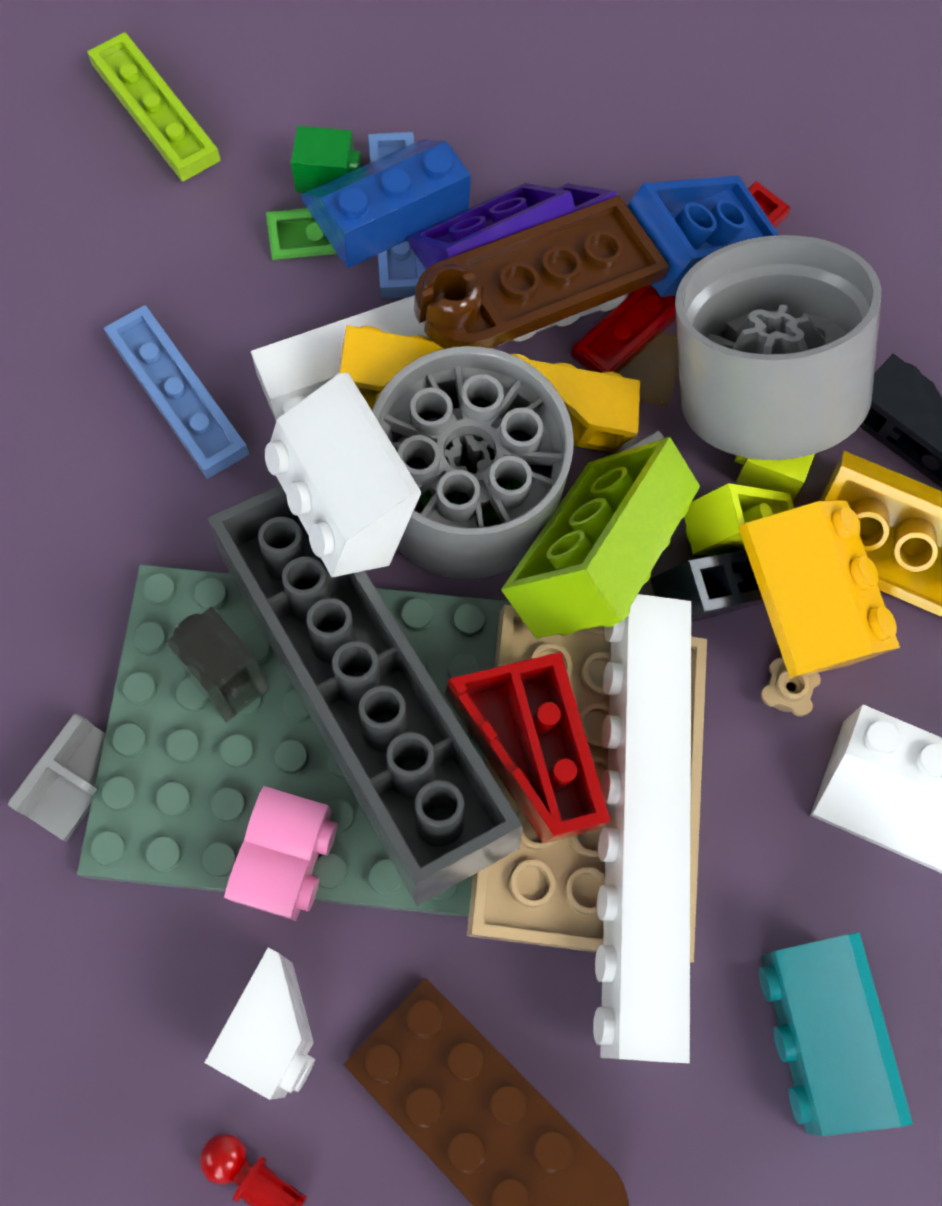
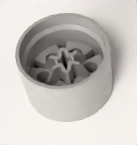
(777, 345)
(486, 397)

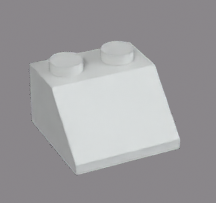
(267, 1033)

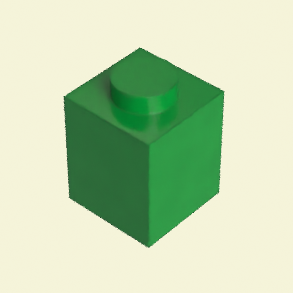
(322, 156)

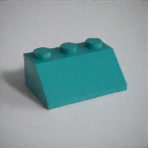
(833, 1038)

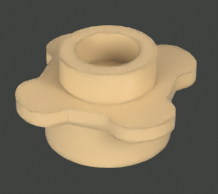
(779, 697)

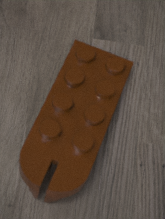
(537, 277)
(477, 1111)

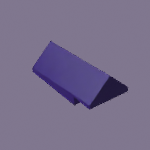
(501, 217)

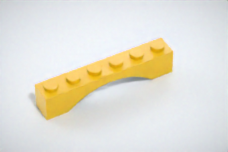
(599, 404)

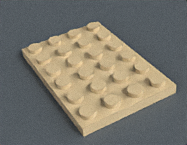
(552, 888)

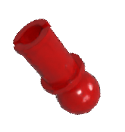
(225, 1162)

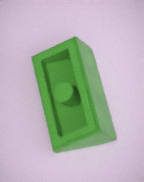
(296, 235)

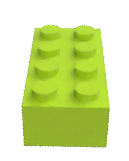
(602, 541)

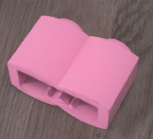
(280, 854)

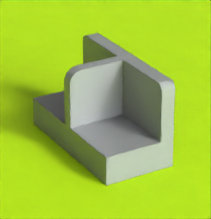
(63, 780)

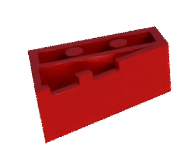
(535, 742)

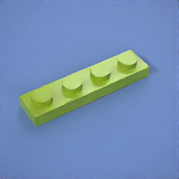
(154, 106)

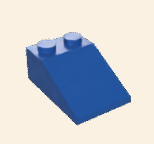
(695, 220)

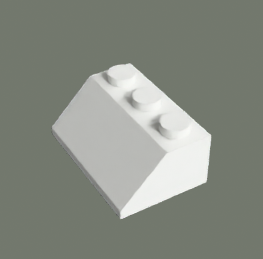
(342, 478)
(886, 786)

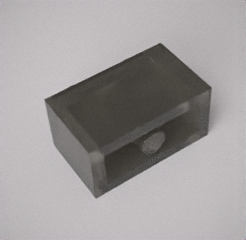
(217, 662)

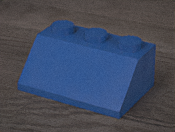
(390, 199)

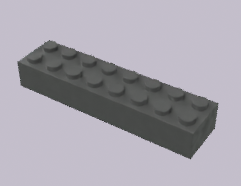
(369, 701)

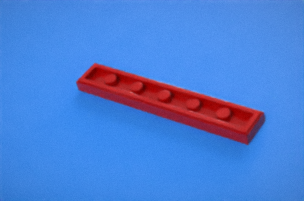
(646, 313)

